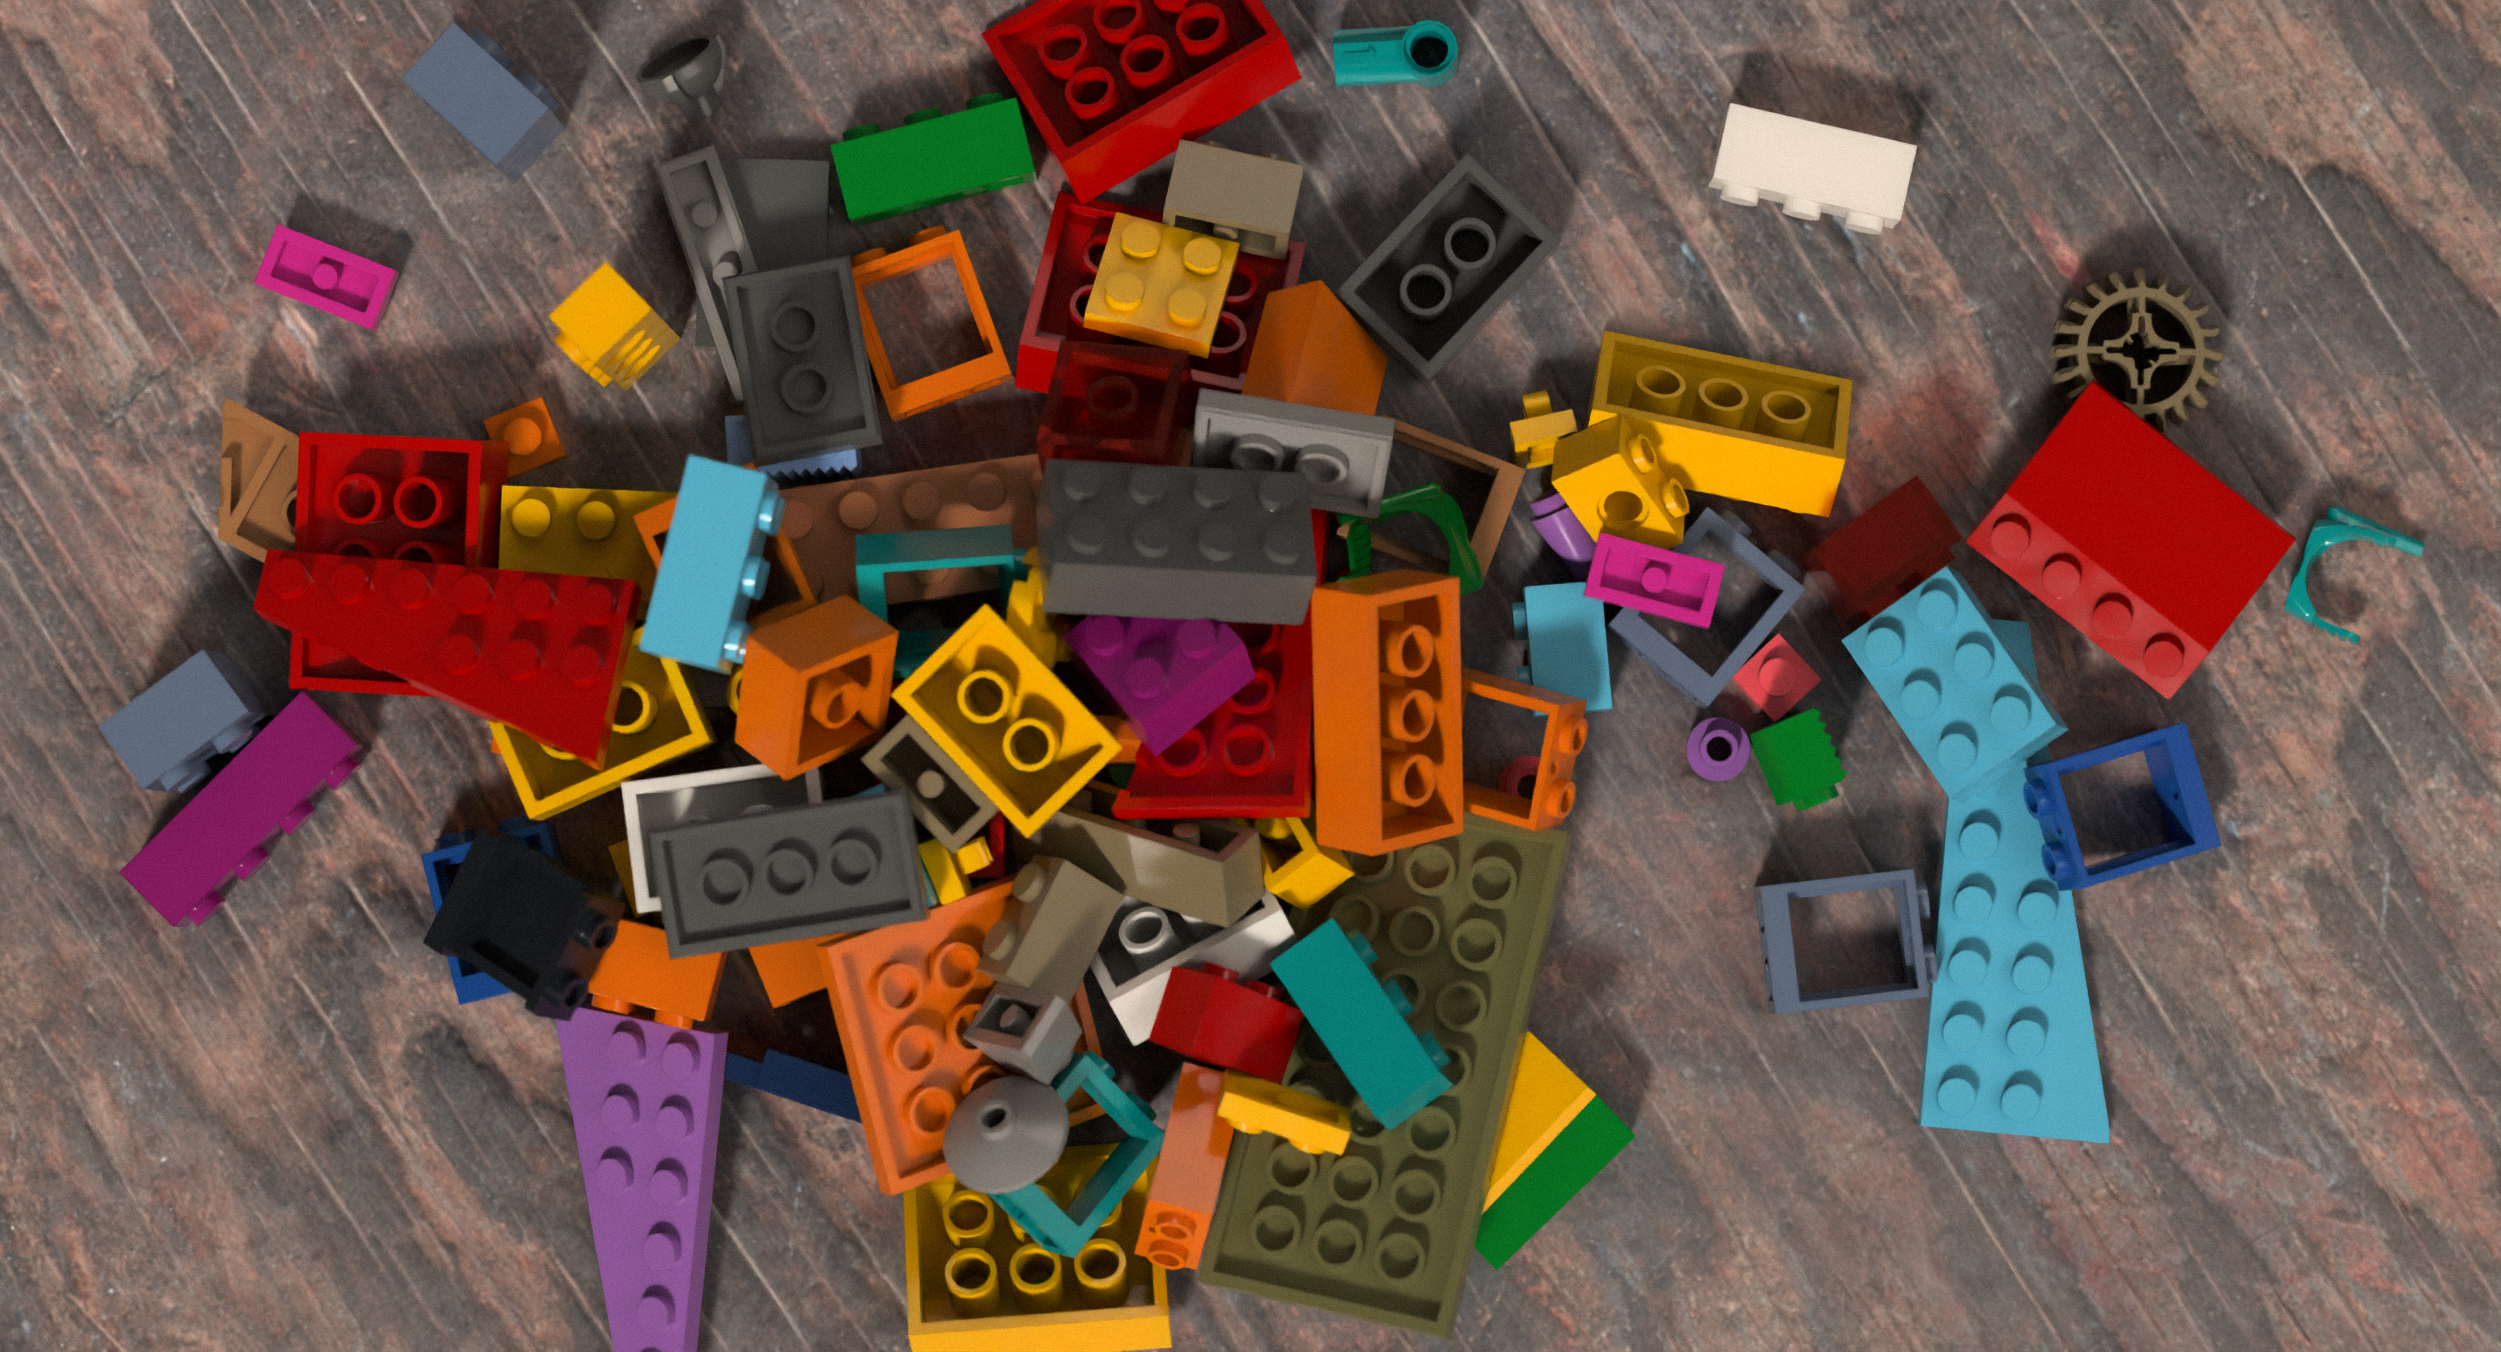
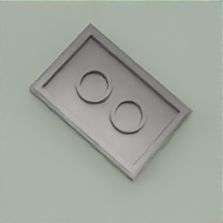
(1336, 449)

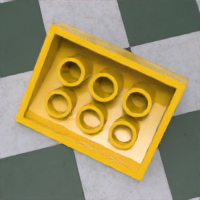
(993, 1288)

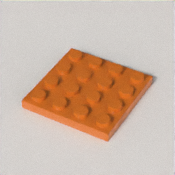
(901, 1018)

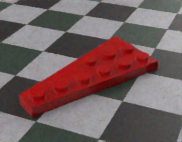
(1256, 746)

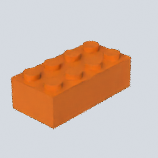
(1387, 711)

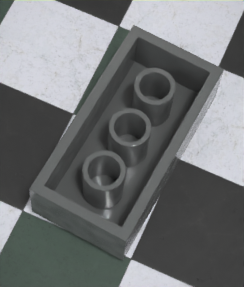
(1175, 542)

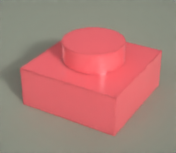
(1776, 678)

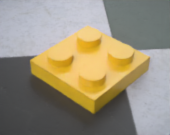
(1161, 285)

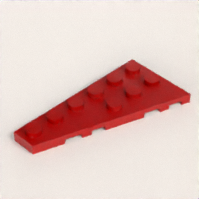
(491, 640)

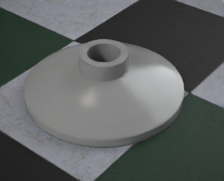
(1016, 1150)

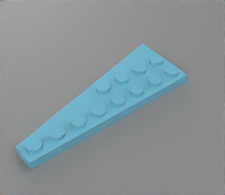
(2011, 999)

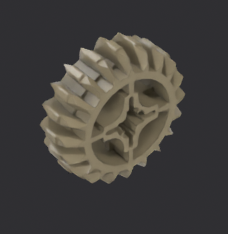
(2138, 323)

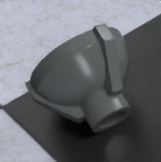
(687, 76)

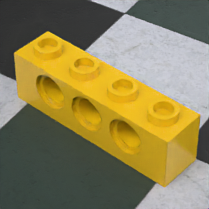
(611, 330)

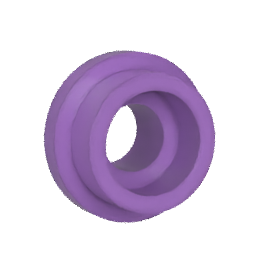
(1697, 749)

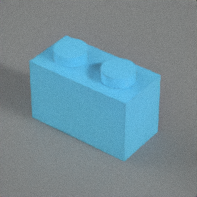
(1563, 643)

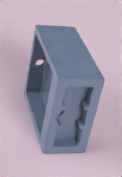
(1673, 663)
(1777, 948)

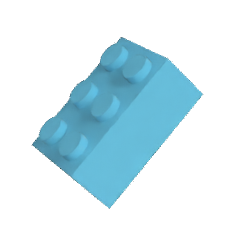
(712, 565)
(1955, 684)

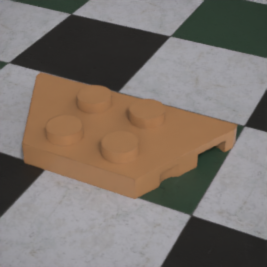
(257, 483)

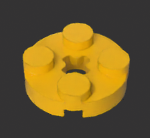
(1038, 629)

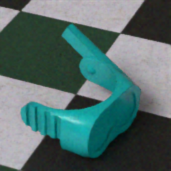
(2335, 528)

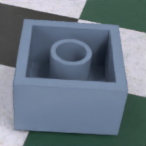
(475, 94)
(186, 723)

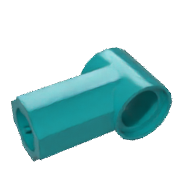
(1386, 55)

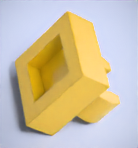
(1536, 434)
(950, 870)

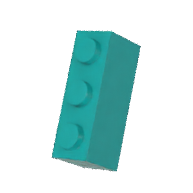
(1364, 1022)

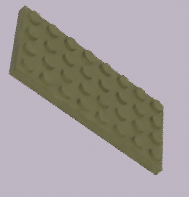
(1399, 1212)

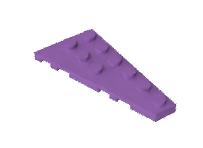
(647, 1152)

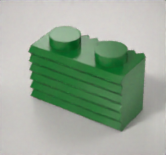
(1798, 760)

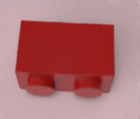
(1227, 1023)

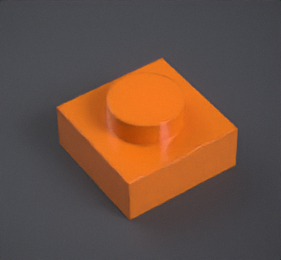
(531, 437)

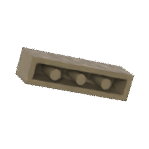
(1175, 864)

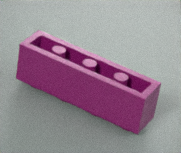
(245, 810)

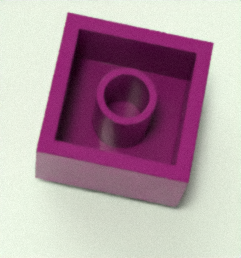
(1159, 670)

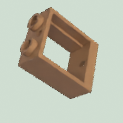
(1494, 514)

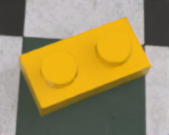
(1304, 1119)

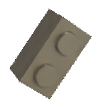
(1234, 196)
(938, 788)
(1049, 928)

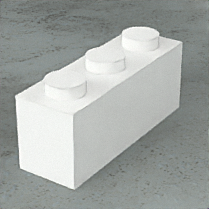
(1811, 168)

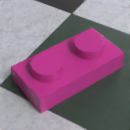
(326, 278)
(1653, 580)

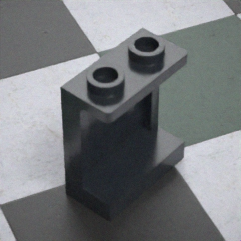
(526, 923)

